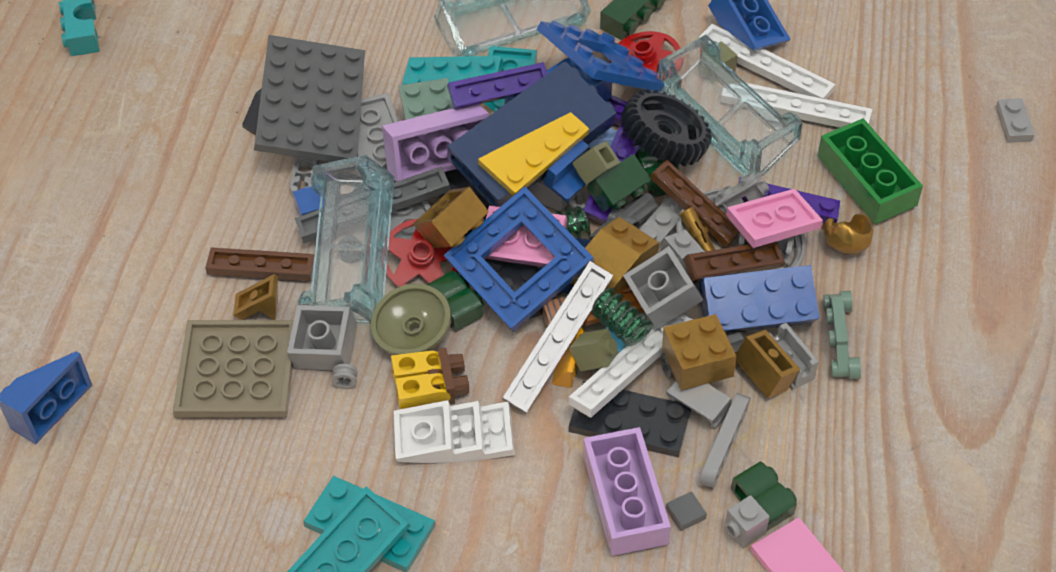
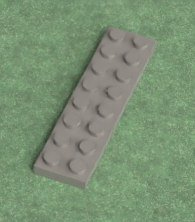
(375, 113)

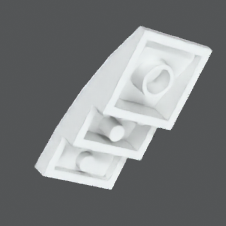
(453, 433)

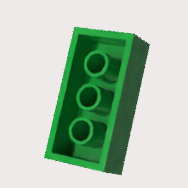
(869, 171)

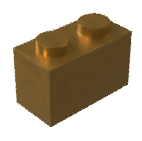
(766, 363)

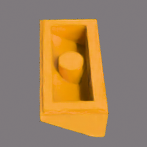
(566, 367)

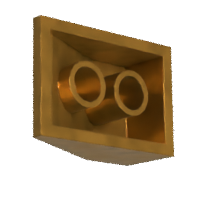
(619, 250)

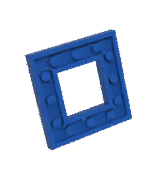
(579, 47)
(518, 306)

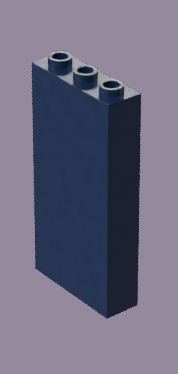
(541, 103)

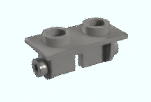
(749, 187)

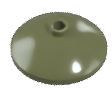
(408, 309)

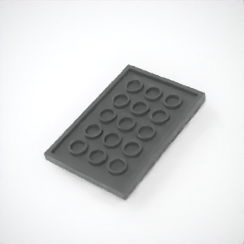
(310, 100)

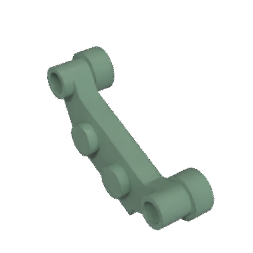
(835, 308)

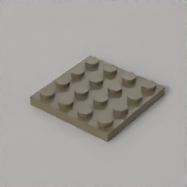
(234, 369)

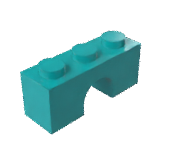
(79, 26)

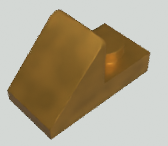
(258, 297)

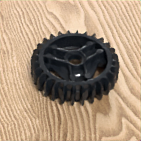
(666, 127)

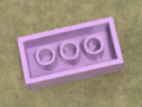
(422, 141)
(626, 491)

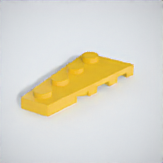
(534, 153)

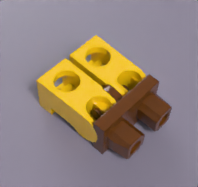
(428, 378)

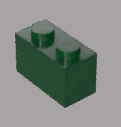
(618, 183)

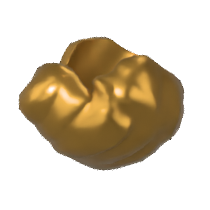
(849, 236)

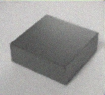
(686, 511)

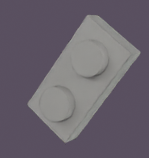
(1015, 120)

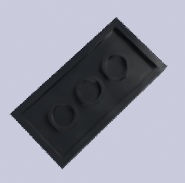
(660, 420)

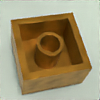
(451, 218)
(698, 352)

